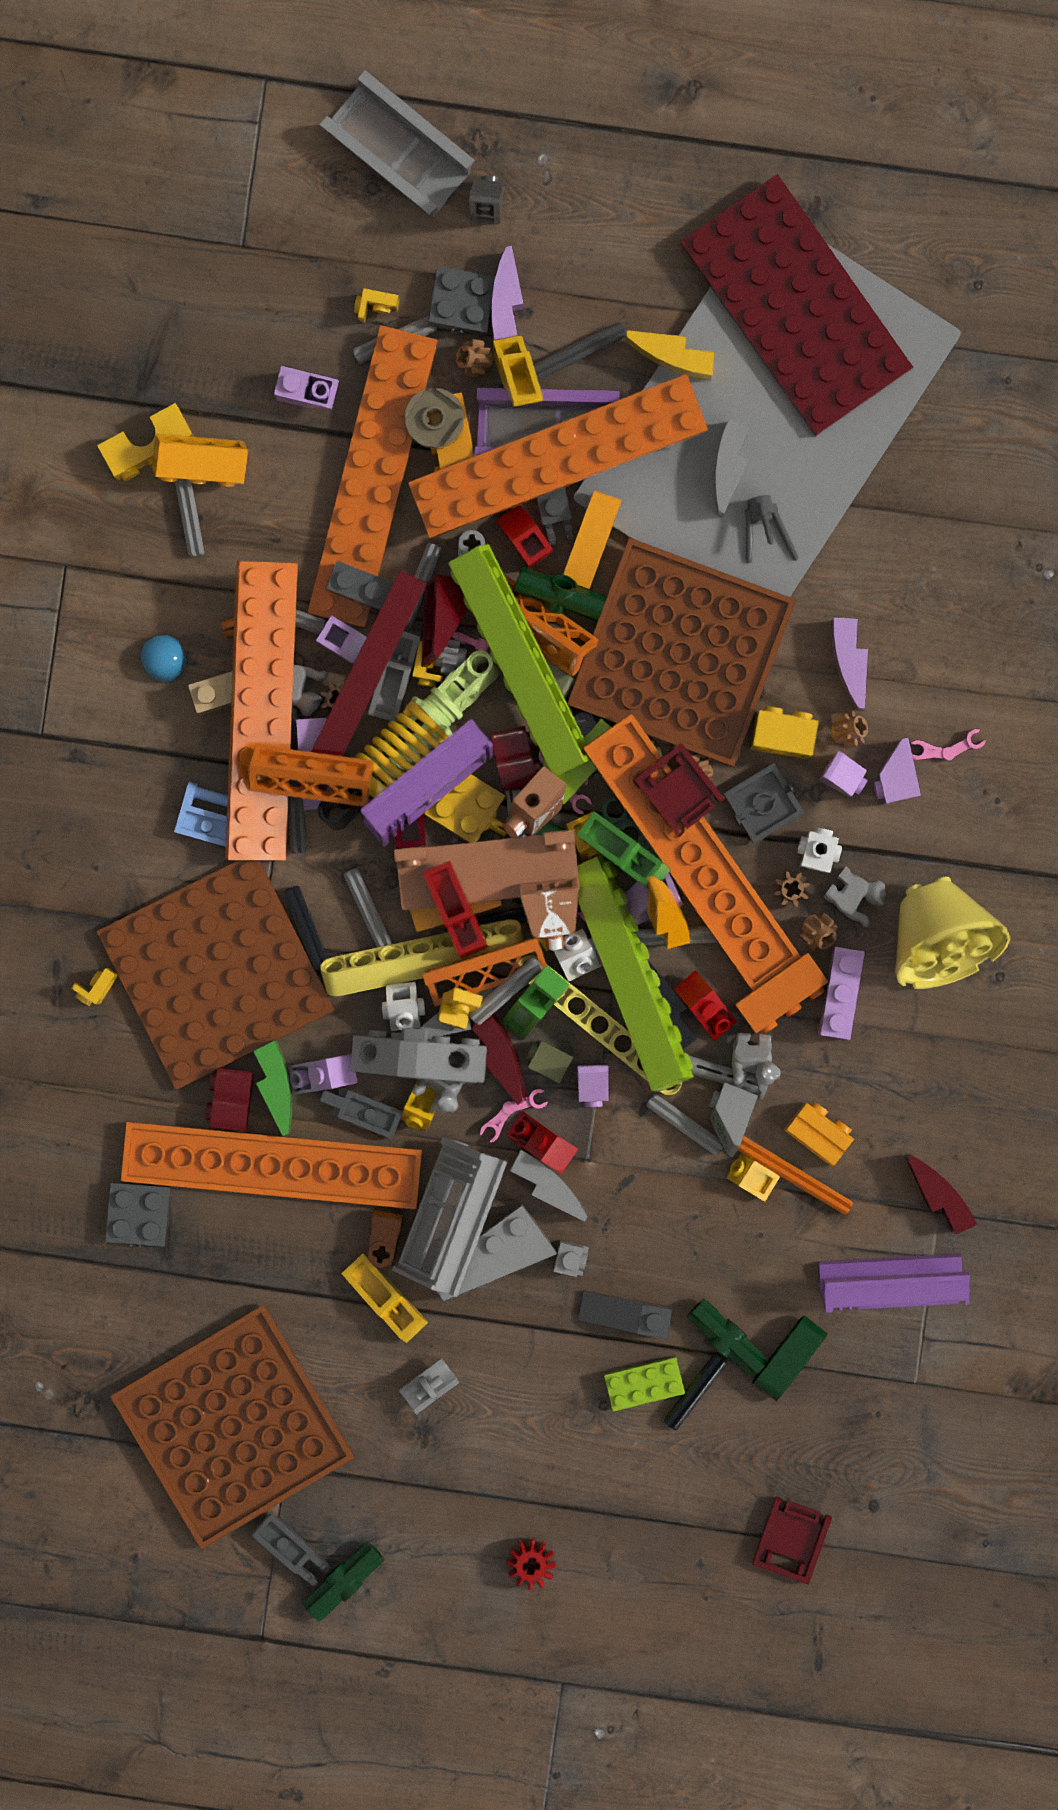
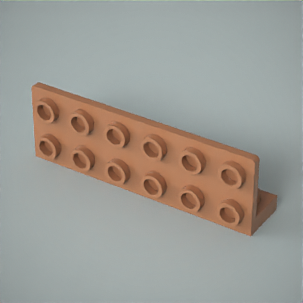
(488, 868)

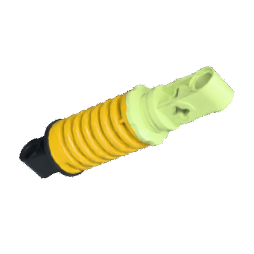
(421, 725)

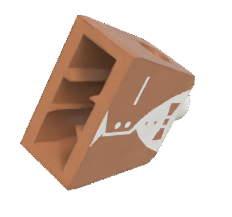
(536, 804)
(551, 909)

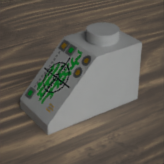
(731, 1115)

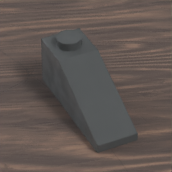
(486, 199)
(625, 1314)

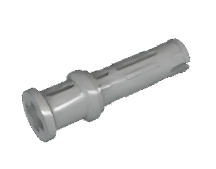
(725, 1071)

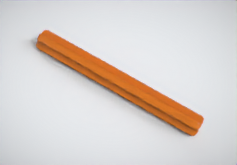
(795, 1176)

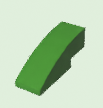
(621, 850)
(535, 1002)
(276, 1086)

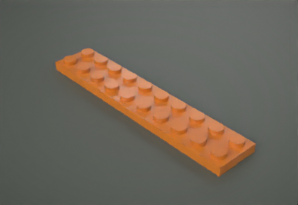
(558, 456)
(373, 468)
(260, 704)
(696, 860)
(271, 1165)

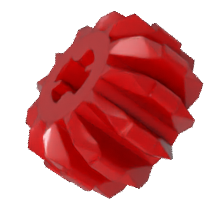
(523, 1557)

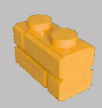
(818, 1133)

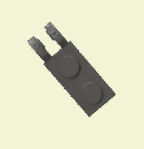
(555, 510)
(289, 1547)

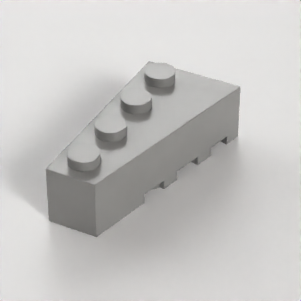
(505, 1248)

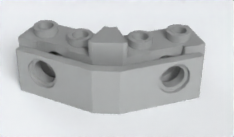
(415, 1057)

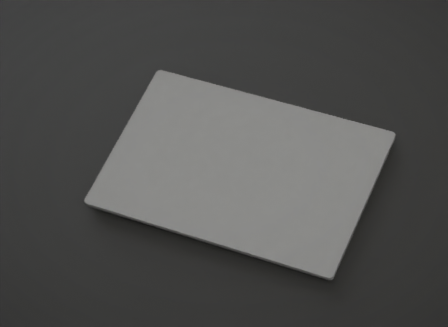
(810, 478)

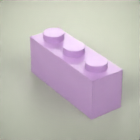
(841, 993)

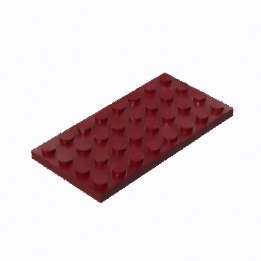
(796, 305)

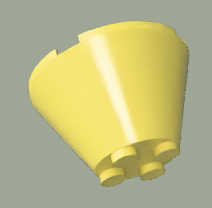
(944, 935)

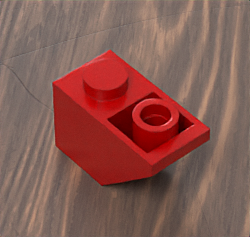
(525, 536)
(705, 1005)
(542, 1142)

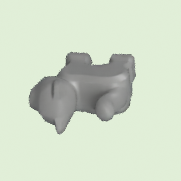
(306, 701)
(851, 895)
(754, 1058)
(447, 1091)

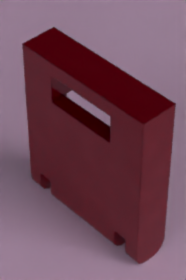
(682, 792)
(792, 1534)

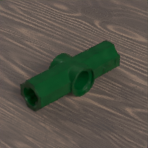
(559, 593)
(727, 1338)
(343, 1581)

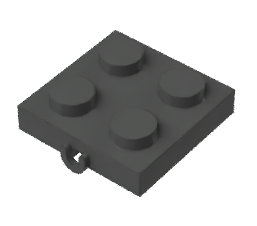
(461, 301)
(763, 803)
(137, 1214)

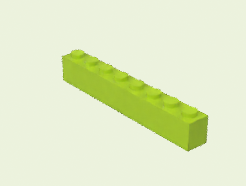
(519, 659)
(631, 976)

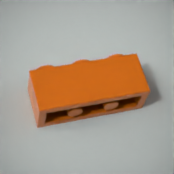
(782, 994)

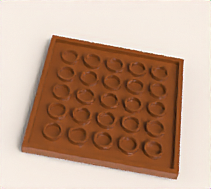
(682, 651)
(215, 971)
(232, 1426)

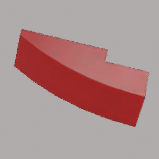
(455, 910)

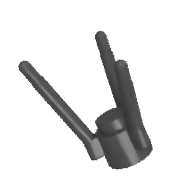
(762, 511)

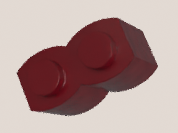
(514, 757)
(231, 1099)

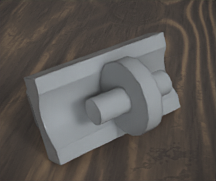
(429, 1386)

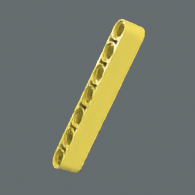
(406, 959)
(606, 1038)

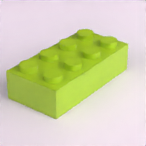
(644, 1383)

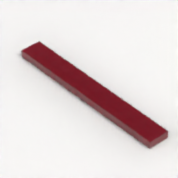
(369, 666)

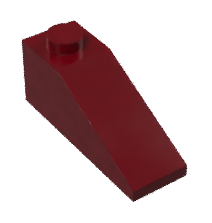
(442, 614)

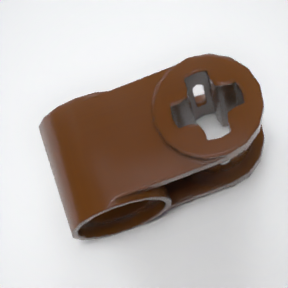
(386, 1232)

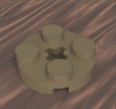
(432, 401)

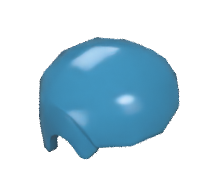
(163, 658)

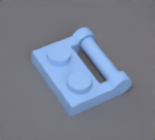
(199, 822)

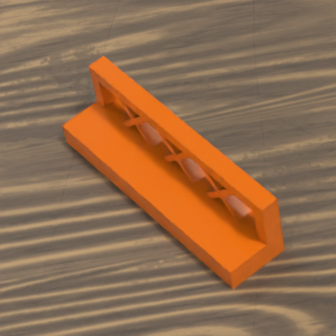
(555, 642)
(310, 771)
(480, 961)

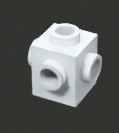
(811, 859)
(577, 955)
(403, 1012)

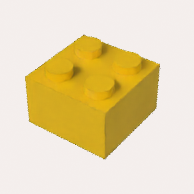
(784, 733)

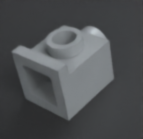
(571, 1258)

